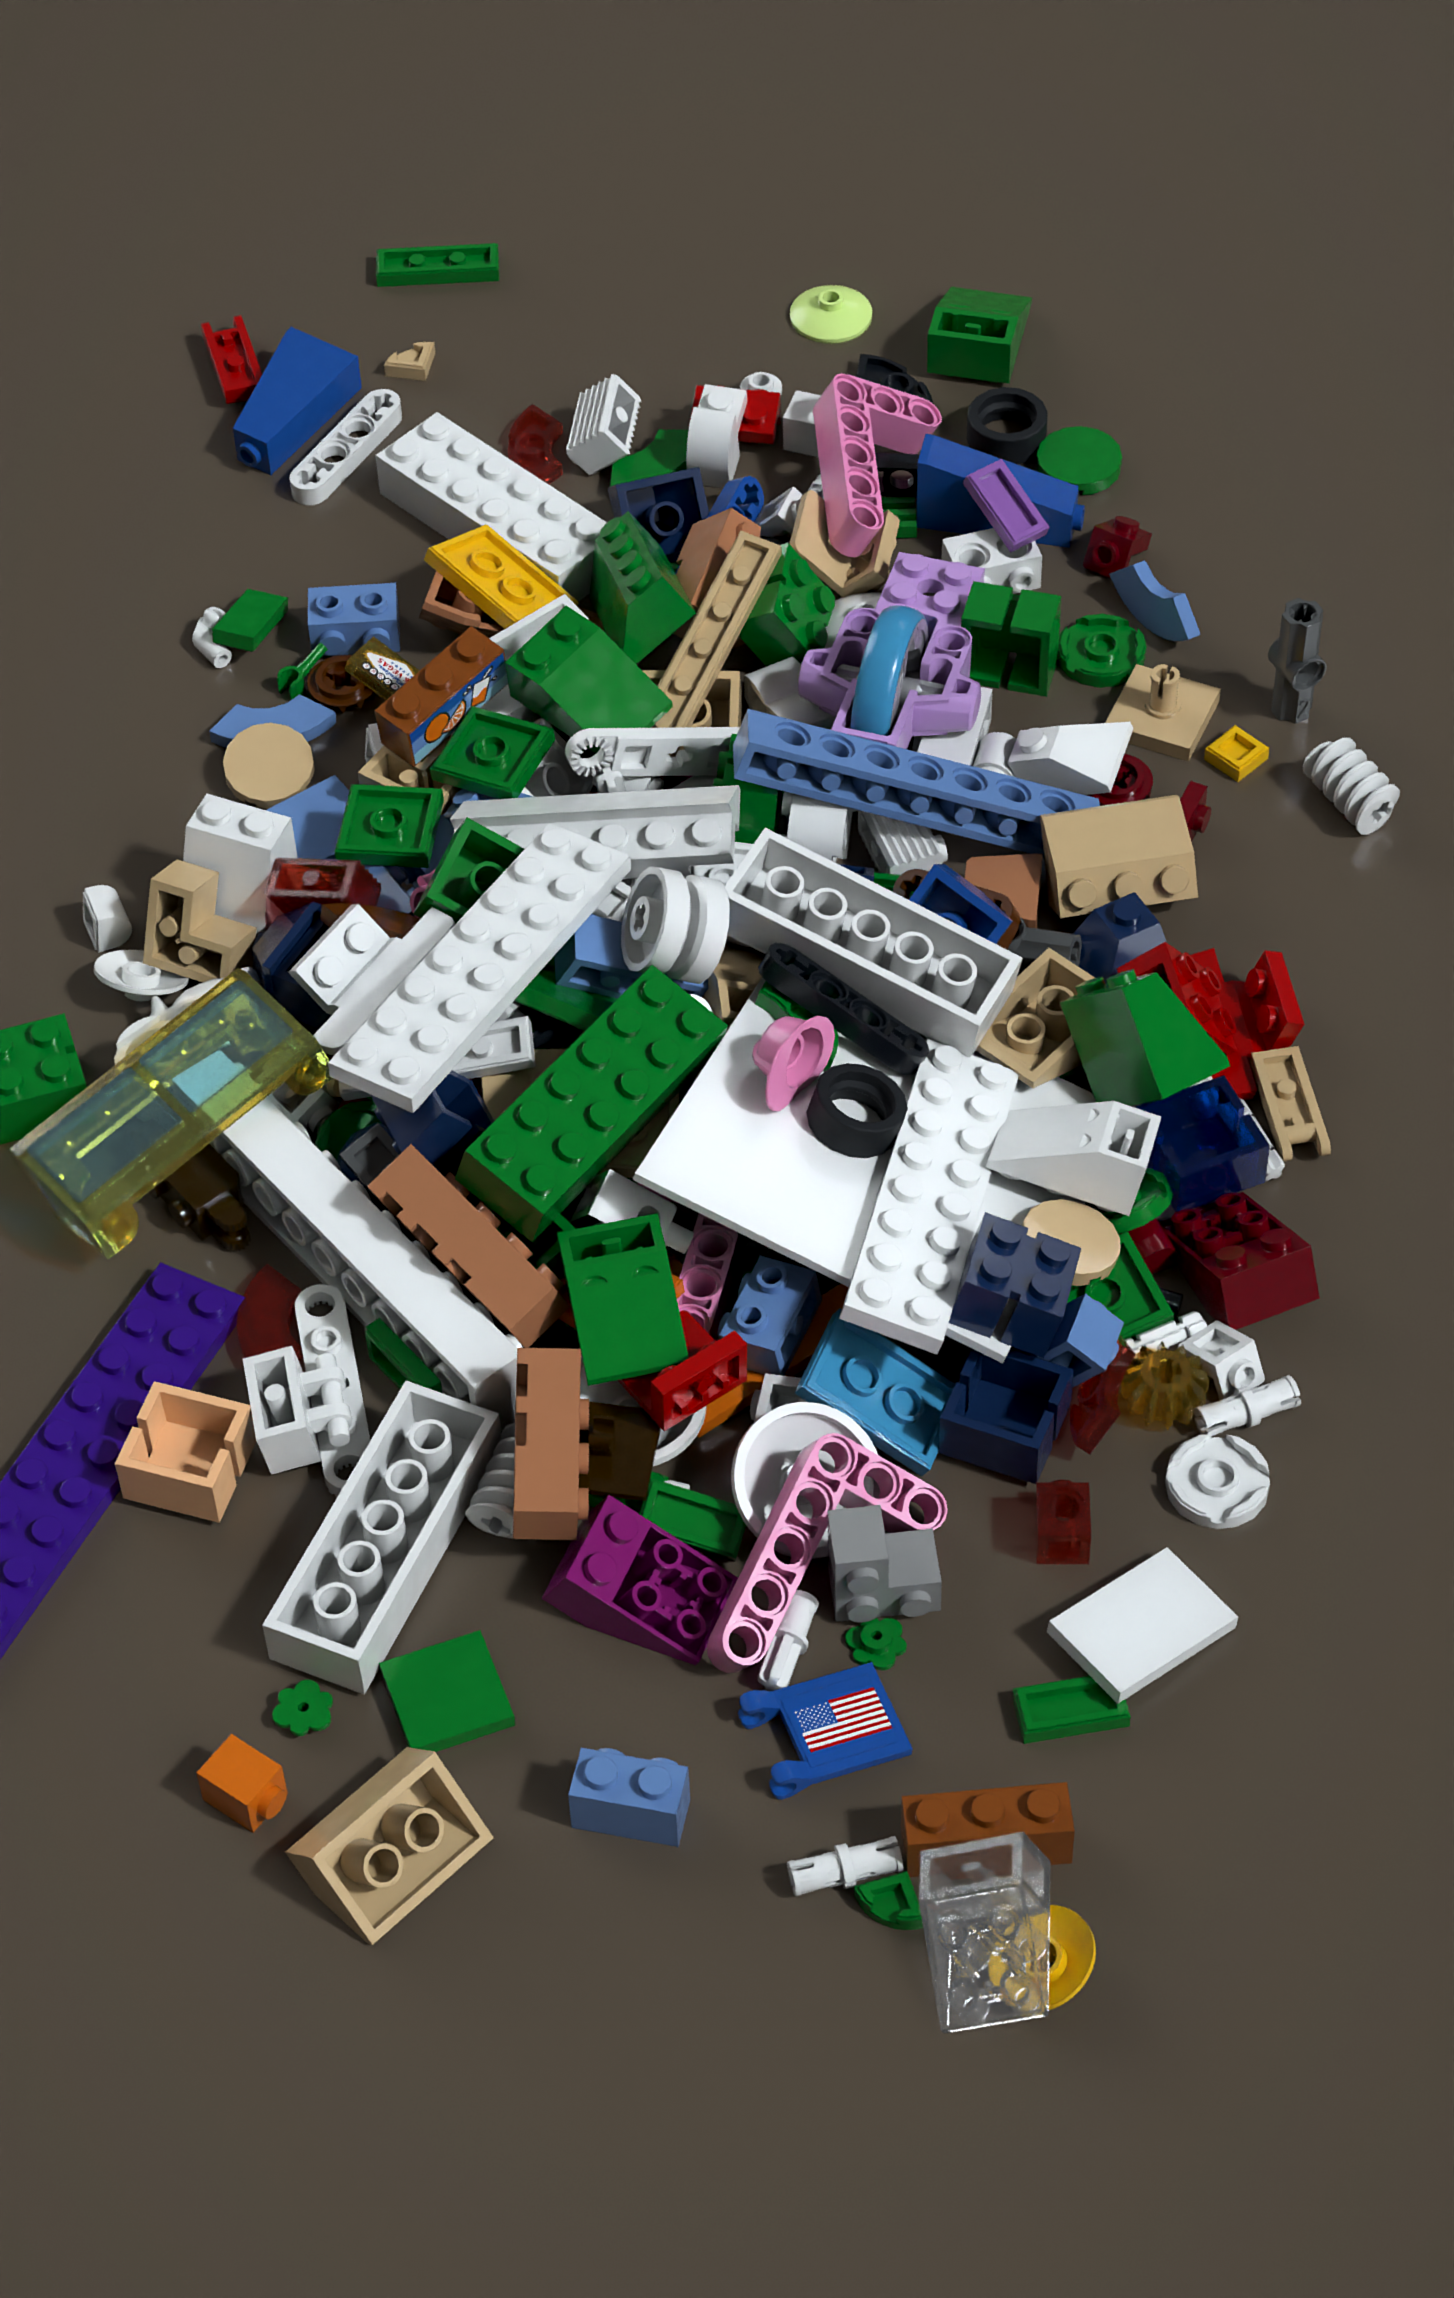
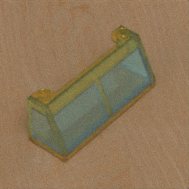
(166, 1107)

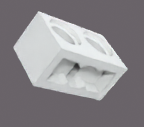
(986, 550)

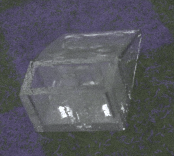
(987, 1930)

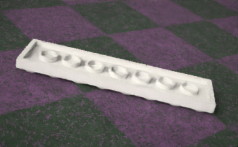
(479, 968)
(930, 1199)

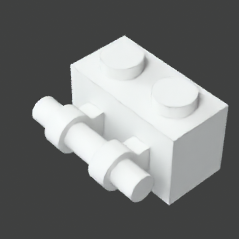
(283, 1410)

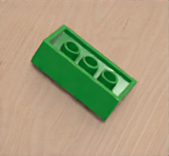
(635, 588)

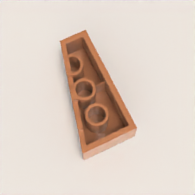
(471, 1246)

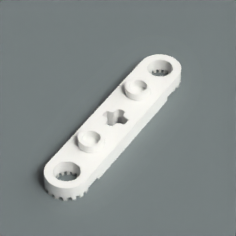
(648, 750)
(333, 1336)

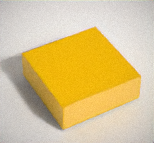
(1236, 753)

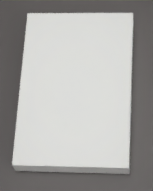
(1142, 1625)

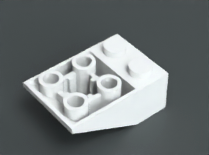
(1078, 1151)

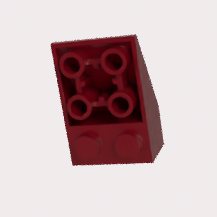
(1242, 1260)

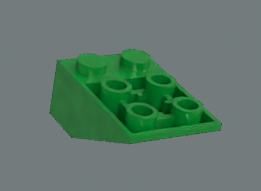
(976, 334)
(622, 1298)

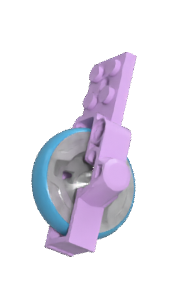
(904, 662)

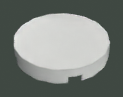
(1217, 1481)

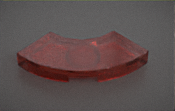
(532, 443)
(267, 1314)
(1099, 1401)

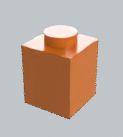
(243, 1783)

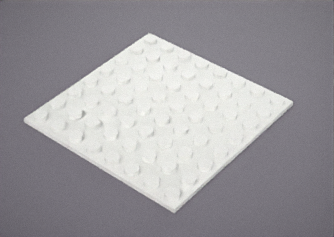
(785, 1186)

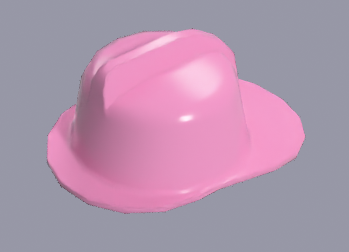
(792, 1056)

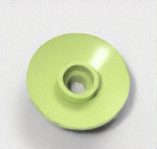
(831, 314)

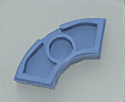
(1153, 605)
(300, 714)

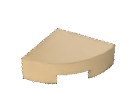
(411, 363)

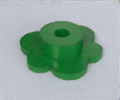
(879, 1652)
(306, 1698)

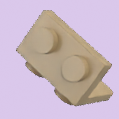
(838, 571)

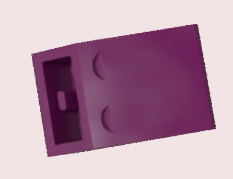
(640, 1583)

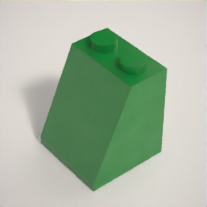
(1138, 1039)

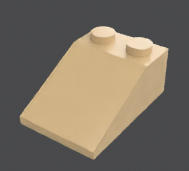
(1031, 1026)

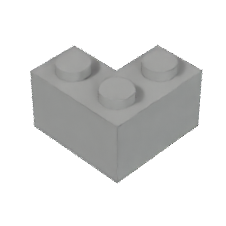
(878, 1571)

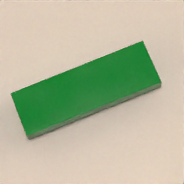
(437, 265)

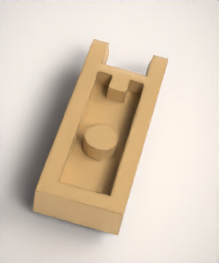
(1288, 1100)

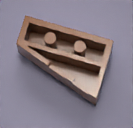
(548, 1445)

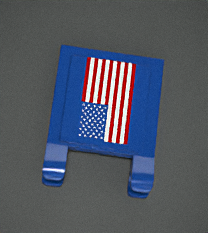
(834, 1724)

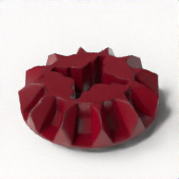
(1136, 779)

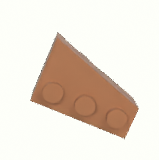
(705, 553)

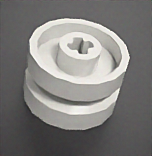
(675, 924)

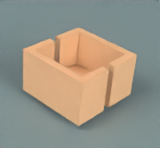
(193, 1448)

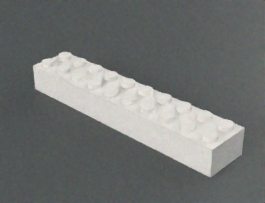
(368, 1257)

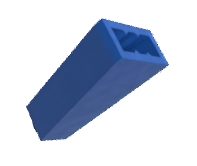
(294, 399)
(949, 507)

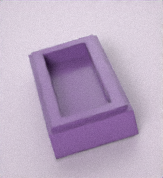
(1006, 505)

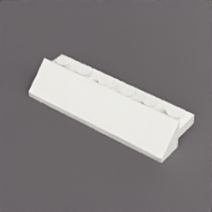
(652, 826)

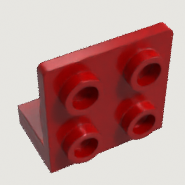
(1194, 987)
(706, 1375)

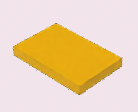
(494, 575)

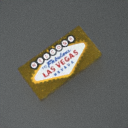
(380, 668)

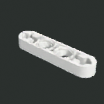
(338, 443)

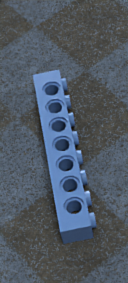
(897, 782)

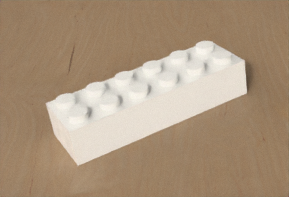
(464, 483)
(873, 940)
(382, 1538)

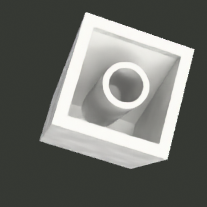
(241, 847)

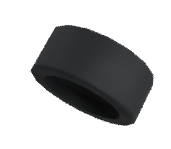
(1007, 404)
(846, 1133)

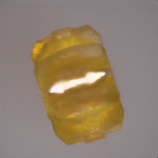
(1164, 1385)

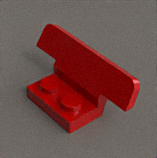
(1262, 1012)

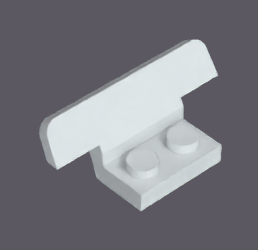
(360, 967)

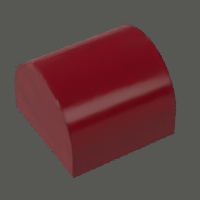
(1154, 1246)

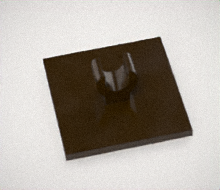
(620, 1451)

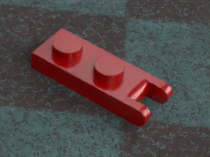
(233, 360)

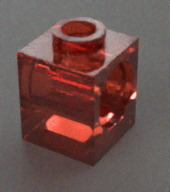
(1057, 1539)

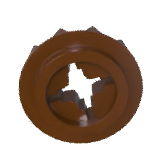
(331, 672)

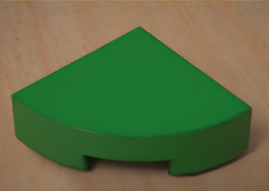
(891, 1902)

